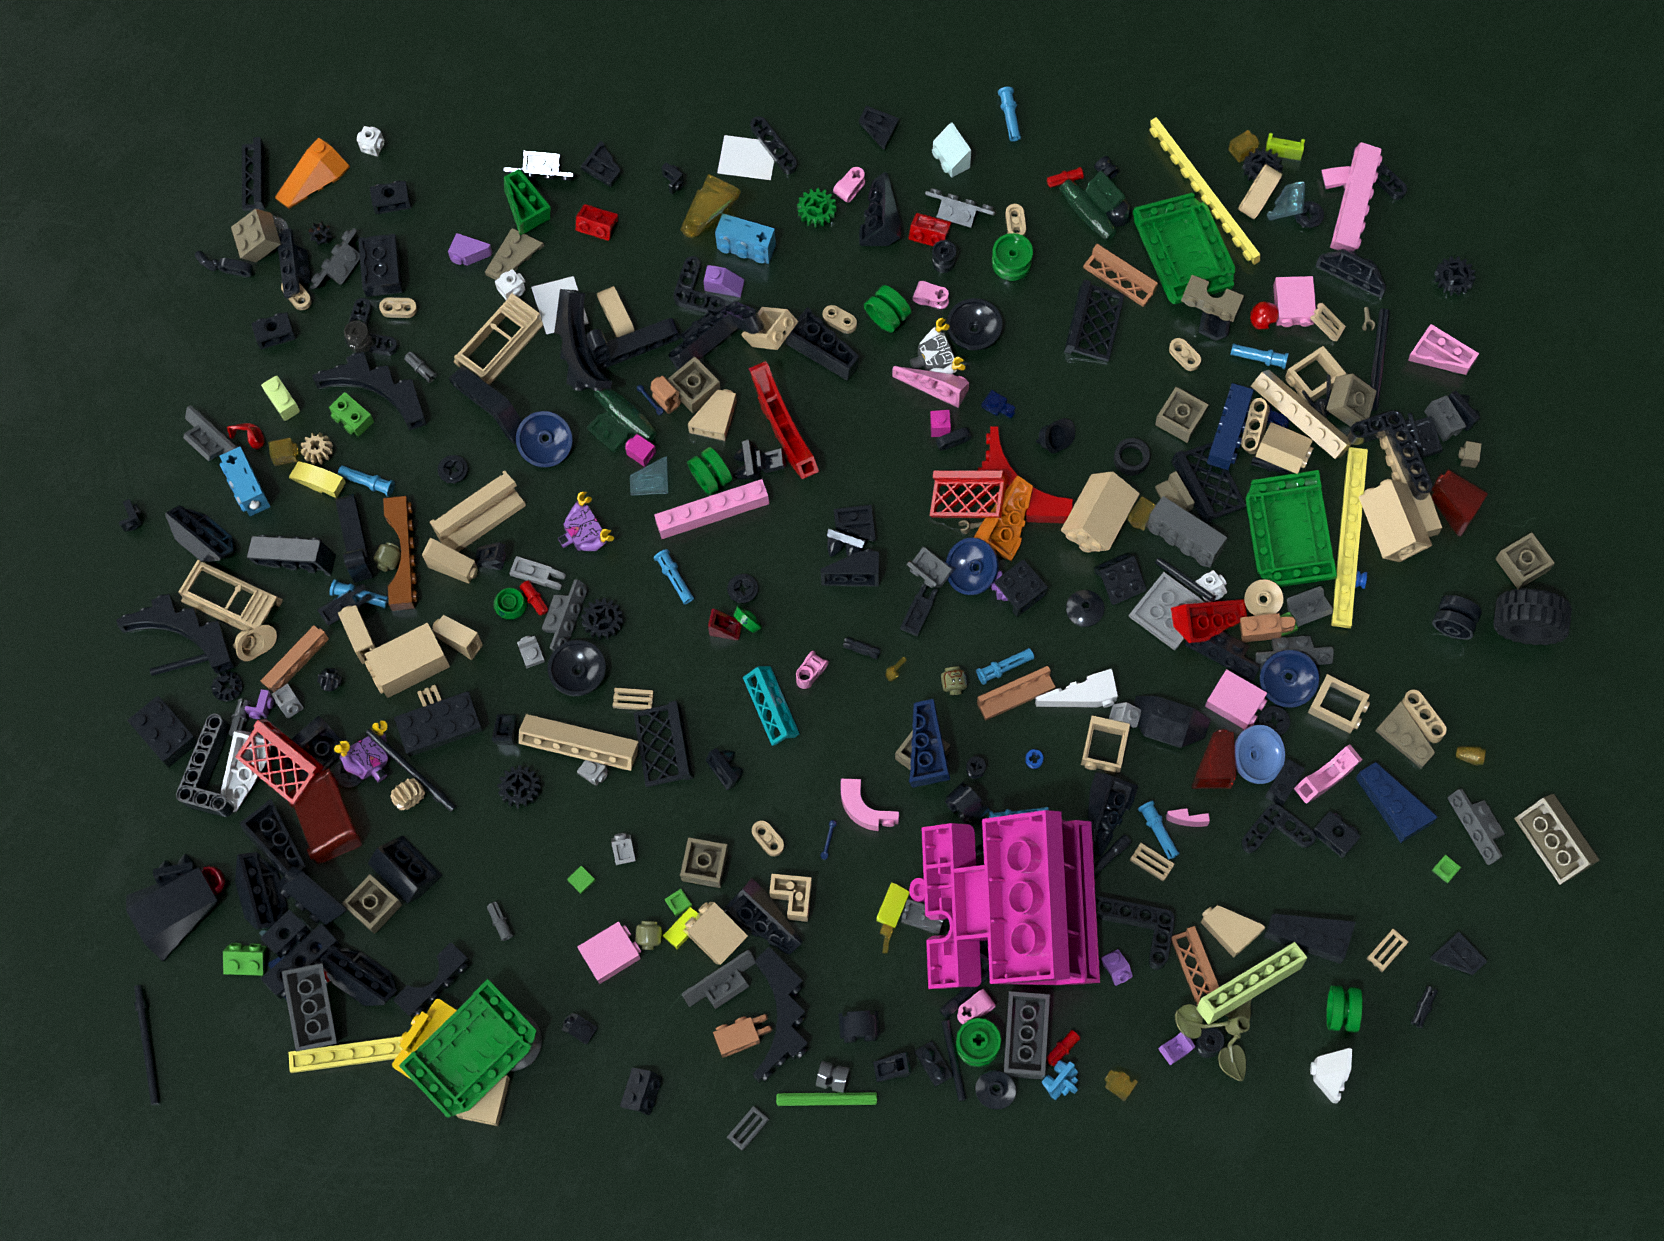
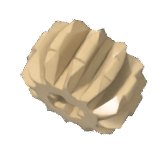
(309, 448)
(407, 794)

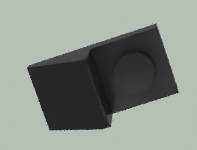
(491, 556)
(504, 729)
(892, 1067)

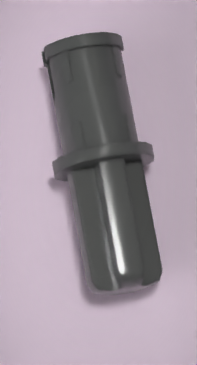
(420, 367)
(239, 717)
(499, 921)

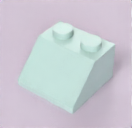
(952, 151)

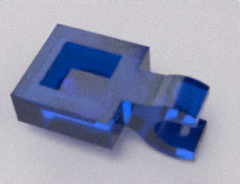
(996, 403)
(1279, 419)

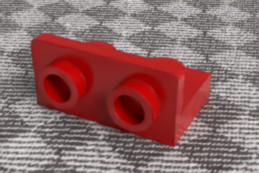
(595, 222)
(928, 229)

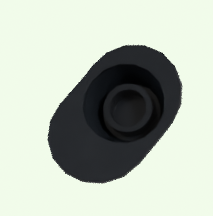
(1057, 435)

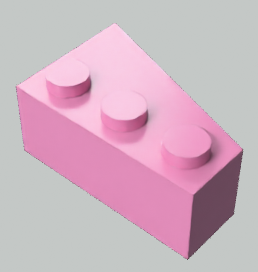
(1443, 352)

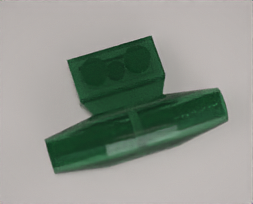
(1093, 203)
(619, 420)

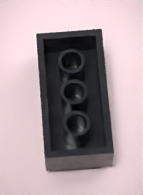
(438, 724)

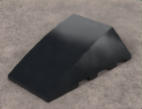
(170, 910)

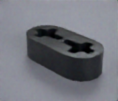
(235, 267)
(953, 439)

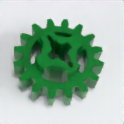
(816, 215)

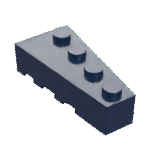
(1230, 426)
(928, 751)
(1395, 803)

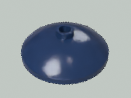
(534, 448)
(964, 559)
(1290, 691)

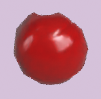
(1263, 315)

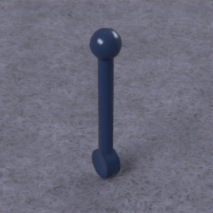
(659, 410)
(824, 855)

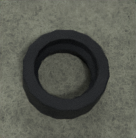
(1131, 443)

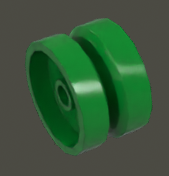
(1012, 256)
(887, 308)
(709, 471)
(1344, 1008)
(982, 1031)

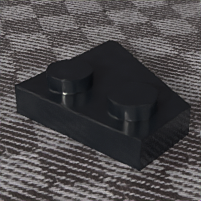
(1459, 955)

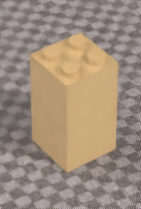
(1100, 512)
(1395, 520)
(405, 661)

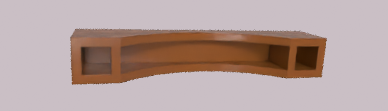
(401, 589)

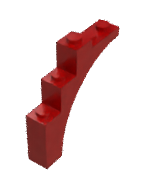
(781, 422)
(1042, 506)

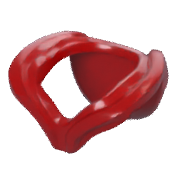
(254, 434)

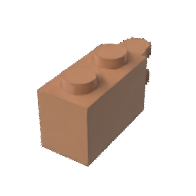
(1265, 627)
(740, 1035)

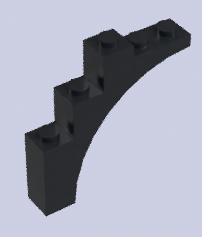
(575, 350)
(358, 374)
(187, 623)
(786, 1041)

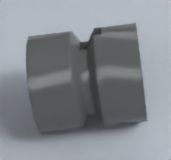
(832, 1076)

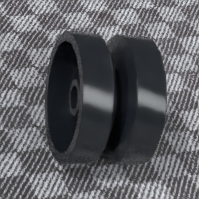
(1457, 617)

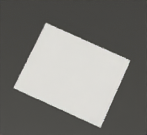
(745, 158)
(547, 298)

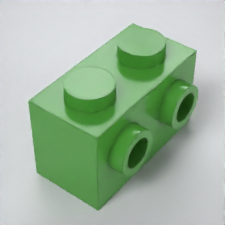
(351, 415)

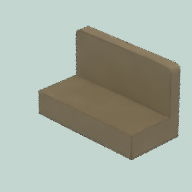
(1176, 492)

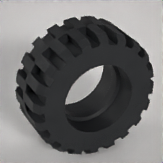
(1532, 616)

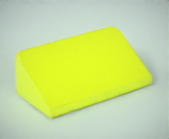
(892, 905)
(675, 934)

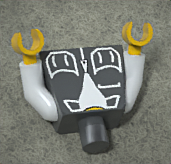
(935, 352)

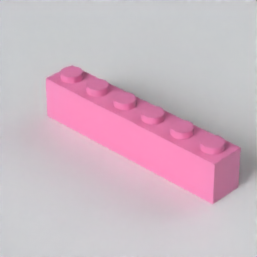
(1356, 197)
(711, 509)

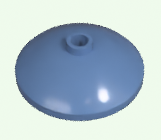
(1267, 754)

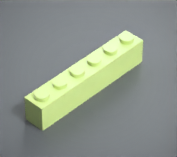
(1251, 983)

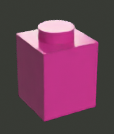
(940, 423)
(640, 450)

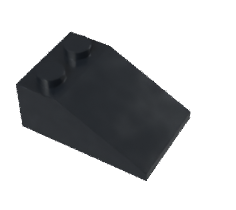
(854, 570)

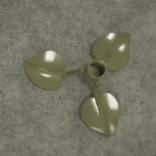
(1230, 1059)

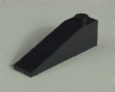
(882, 219)
(1107, 804)

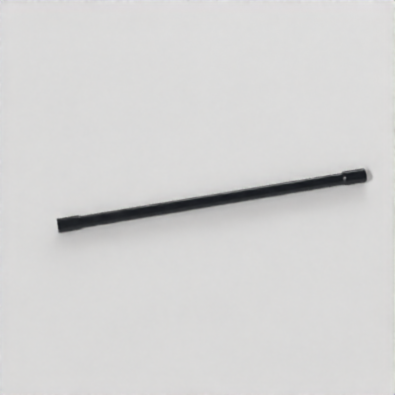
(955, 1002)

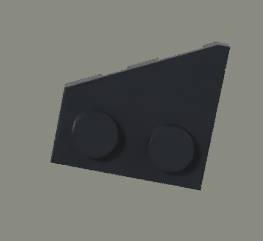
(878, 125)
(601, 165)
(856, 521)

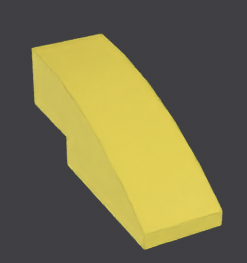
(318, 479)

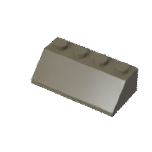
(1556, 839)

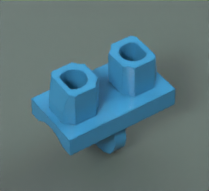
(1064, 1082)

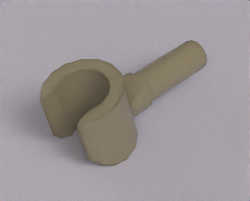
(1367, 320)
(969, 526)

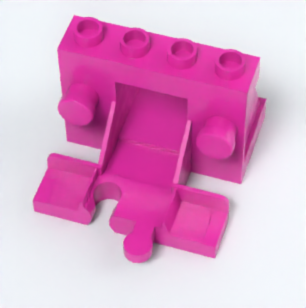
(1026, 901)

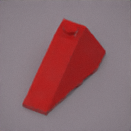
(1204, 620)

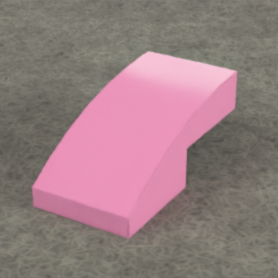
(1335, 176)
(1182, 818)

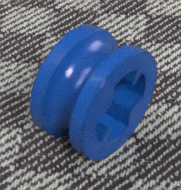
(1361, 579)
(1039, 762)

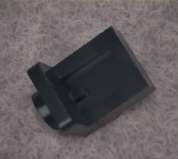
(674, 175)
(771, 460)
(134, 520)
(579, 1028)

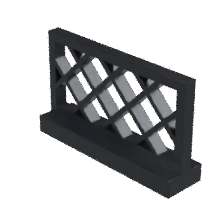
(1079, 315)
(1196, 491)
(679, 740)

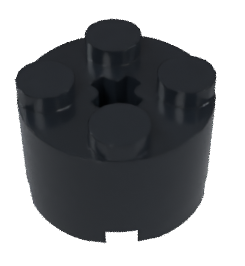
(967, 804)
(859, 1025)

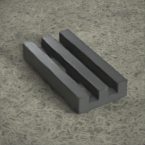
(736, 1141)

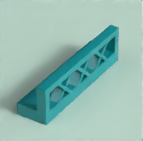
(773, 701)

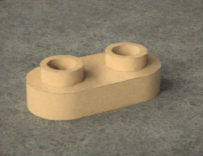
(1015, 223)
(296, 299)
(399, 306)
(838, 319)
(1186, 354)
(768, 839)

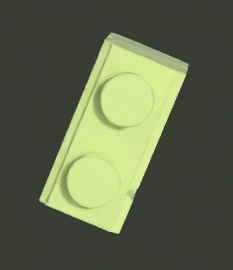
(280, 398)

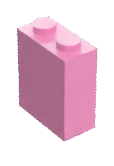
(1294, 300)
(1236, 700)
(610, 952)

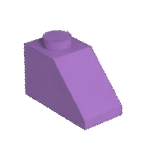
(468, 250)
(723, 281)

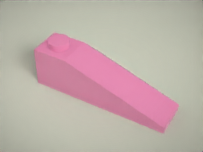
(940, 385)

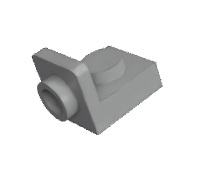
(530, 651)
(287, 701)
(1125, 713)
(593, 772)
(623, 848)

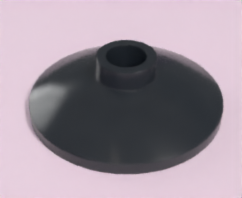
(1080, 615)
(992, 1097)

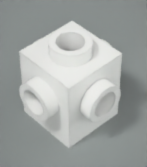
(370, 140)
(510, 283)
(1214, 584)

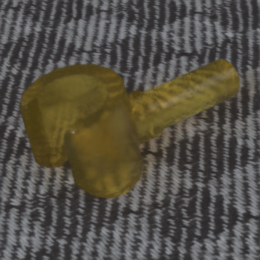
(891, 672)
(887, 931)

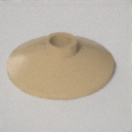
(1270, 591)

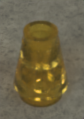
(1472, 755)

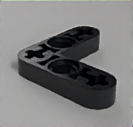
(688, 290)
(377, 348)
(1279, 823)

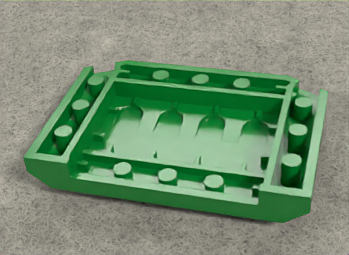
(1184, 243)
(1290, 529)
(471, 1051)

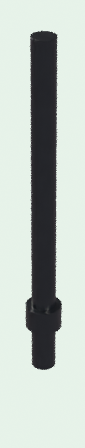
(438, 795)
(141, 1006)

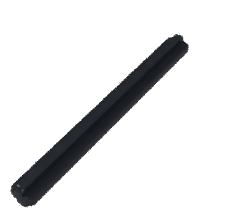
(1379, 354)

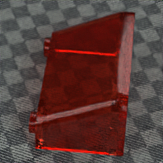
(325, 818)

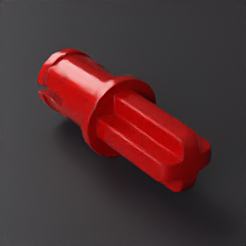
(1061, 178)
(534, 598)
(1062, 1048)

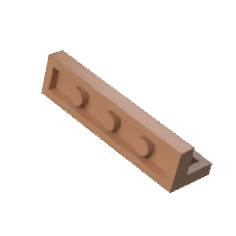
(1126, 272)
(295, 659)
(1015, 693)
(1202, 962)

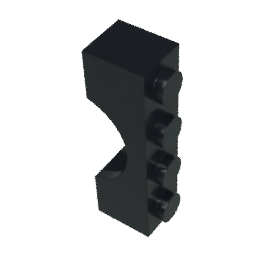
(451, 963)

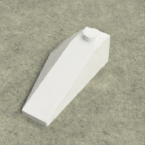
(1094, 692)
(238, 777)
(1331, 1072)

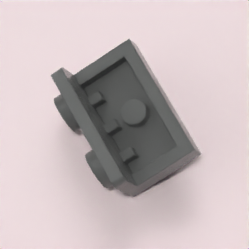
(931, 568)
(1309, 606)

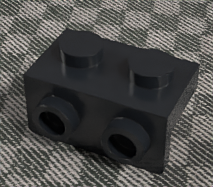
(1213, 326)
(641, 1091)

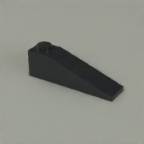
(760, 915)

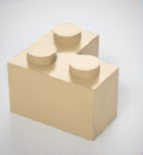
(796, 890)

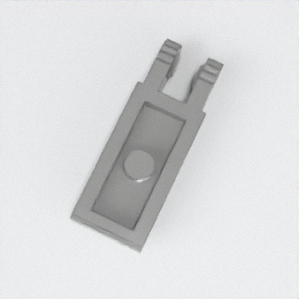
(536, 573)

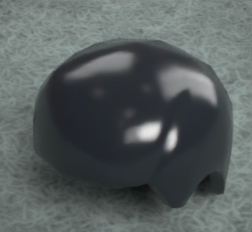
(1121, 214)

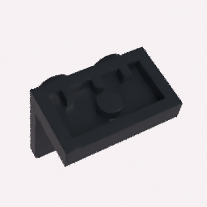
(1121, 578)
(1021, 587)

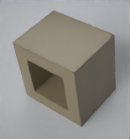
(1470, 454)

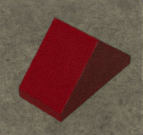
(723, 626)

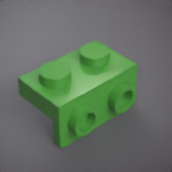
(244, 959)

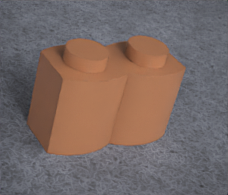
(665, 394)

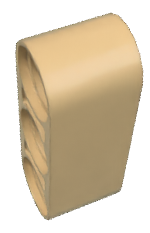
(1260, 191)
(615, 312)
(1253, 416)
(1433, 720)

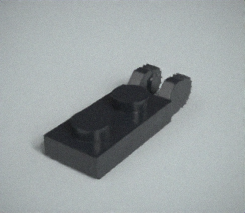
(330, 610)
(918, 611)

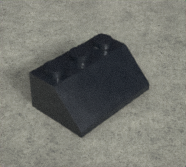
(317, 741)
(404, 869)
(310, 896)

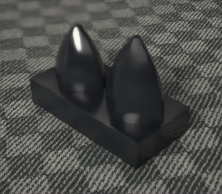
(1468, 415)
(749, 469)
(836, 541)
(719, 763)
(167, 870)
(933, 1064)

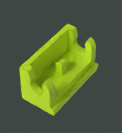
(1285, 148)

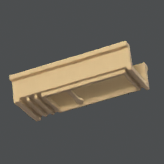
(519, 313)
(478, 513)
(252, 615)

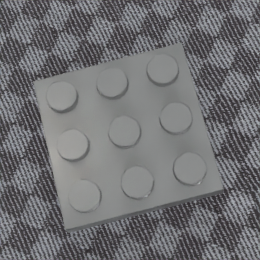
(1155, 609)

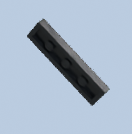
(257, 176)

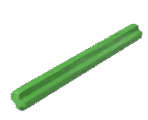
(806, 1099)

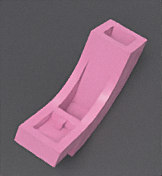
(1328, 775)
(859, 811)

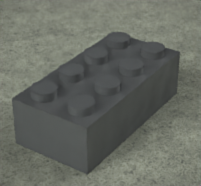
(1186, 532)
(309, 1007)
(1026, 1035)

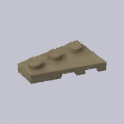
(512, 253)
(1406, 736)

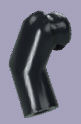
(203, 260)

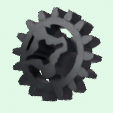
(1256, 161)
(1445, 275)
(609, 625)
(527, 787)

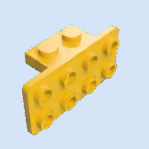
(422, 1028)

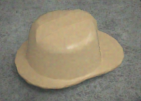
(254, 642)

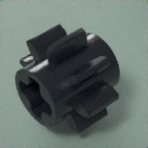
(320, 227)
(329, 679)

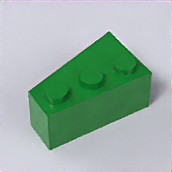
(525, 202)

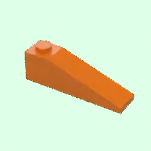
(314, 170)
(1005, 532)

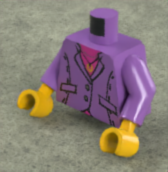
(583, 528)
(365, 756)

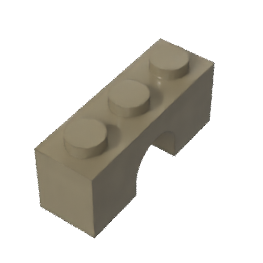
(1224, 307)

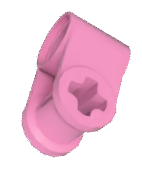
(848, 186)
(930, 295)
(812, 667)
(978, 1005)

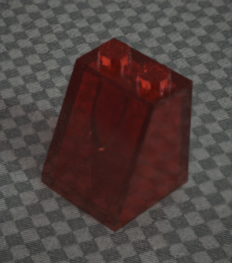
(1457, 500)
(1218, 763)

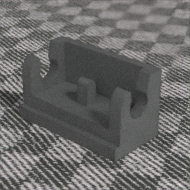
(1445, 418)
(915, 916)

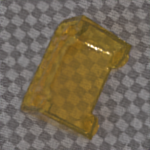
(708, 205)

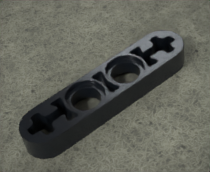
(774, 144)
(1398, 183)

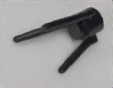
(1321, 404)

